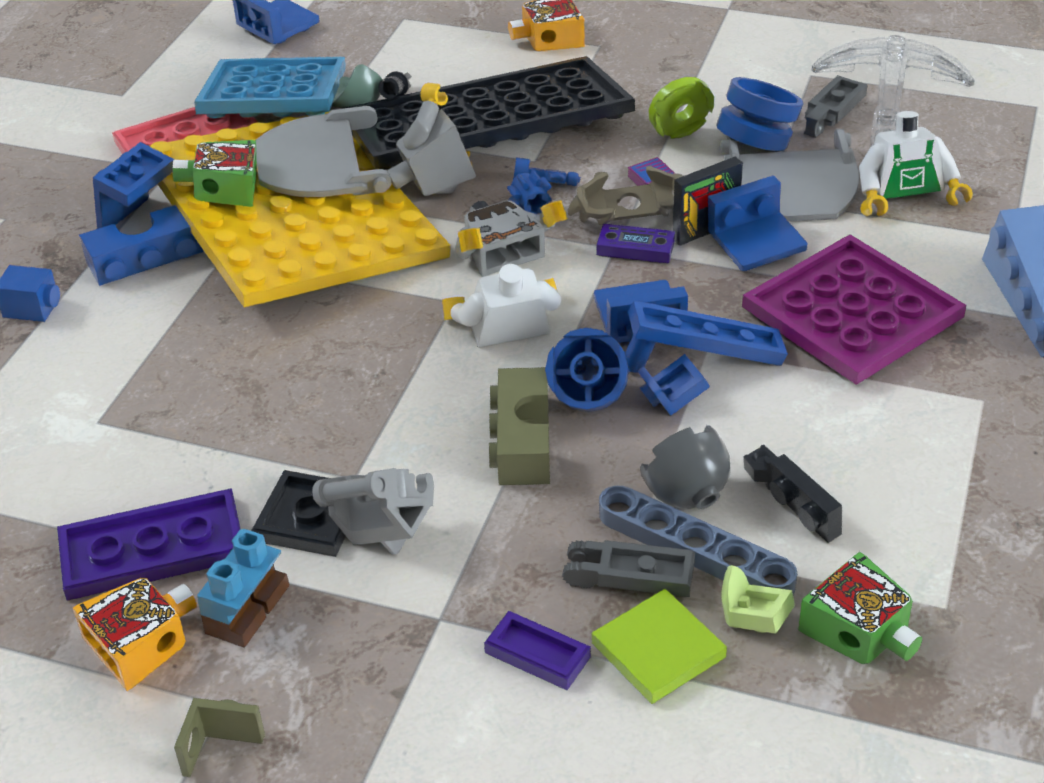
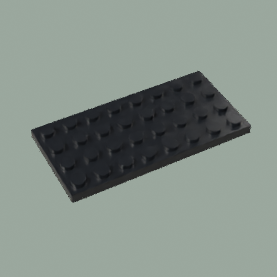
(503, 107)

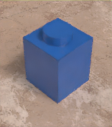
(28, 293)

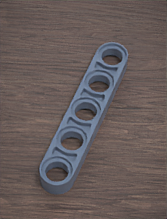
(683, 526)

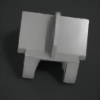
(377, 505)

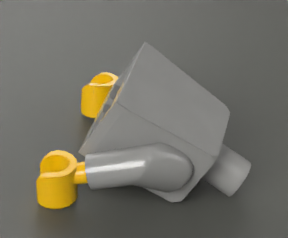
(432, 149)

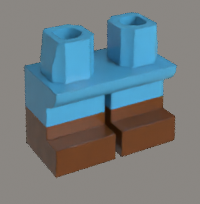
(241, 589)

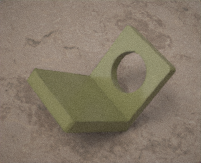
(216, 720)

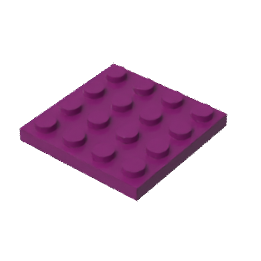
(853, 308)

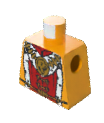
(549, 25)
(134, 627)

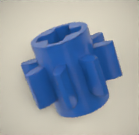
(530, 191)

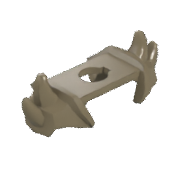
(602, 205)

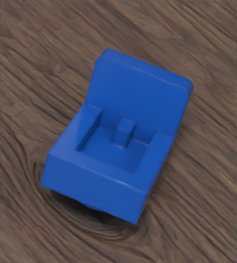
(673, 385)

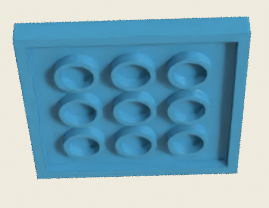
(271, 86)

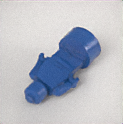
(554, 176)

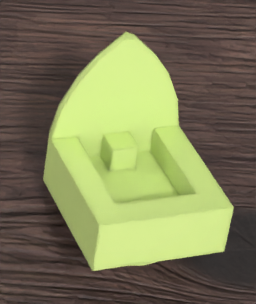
(752, 605)

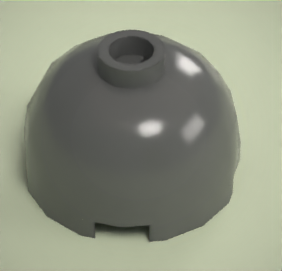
(688, 469)

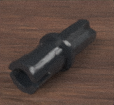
(394, 84)

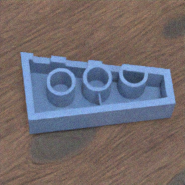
(1017, 265)

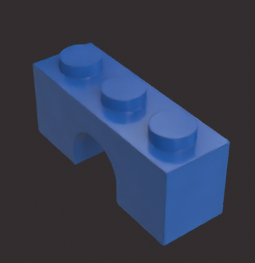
(120, 255)

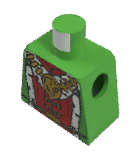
(221, 172)
(860, 613)

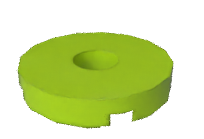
(673, 96)

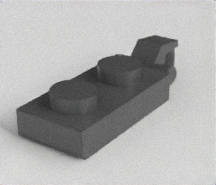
(833, 104)

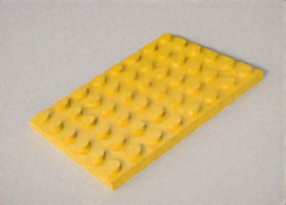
(300, 242)

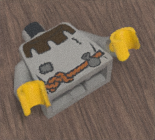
(505, 234)

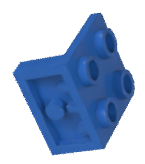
(273, 20)
(127, 183)
(750, 224)
(616, 301)

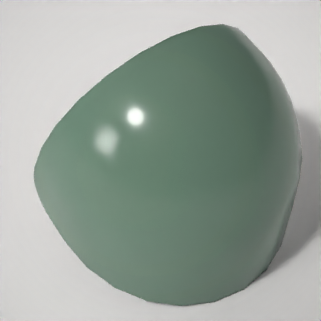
(359, 88)

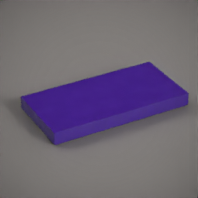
(146, 543)

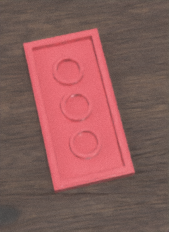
(176, 127)

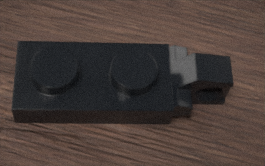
(798, 490)

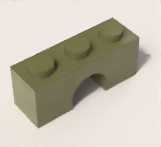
(520, 426)

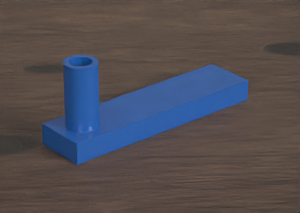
(699, 332)

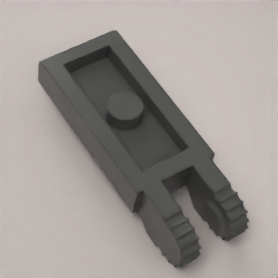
(630, 567)

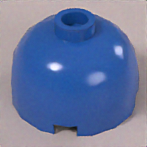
(587, 370)

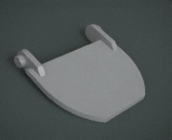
(318, 156)
(812, 181)

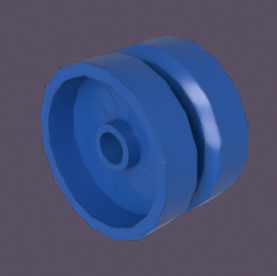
(759, 114)

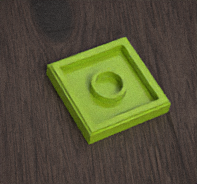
(658, 645)

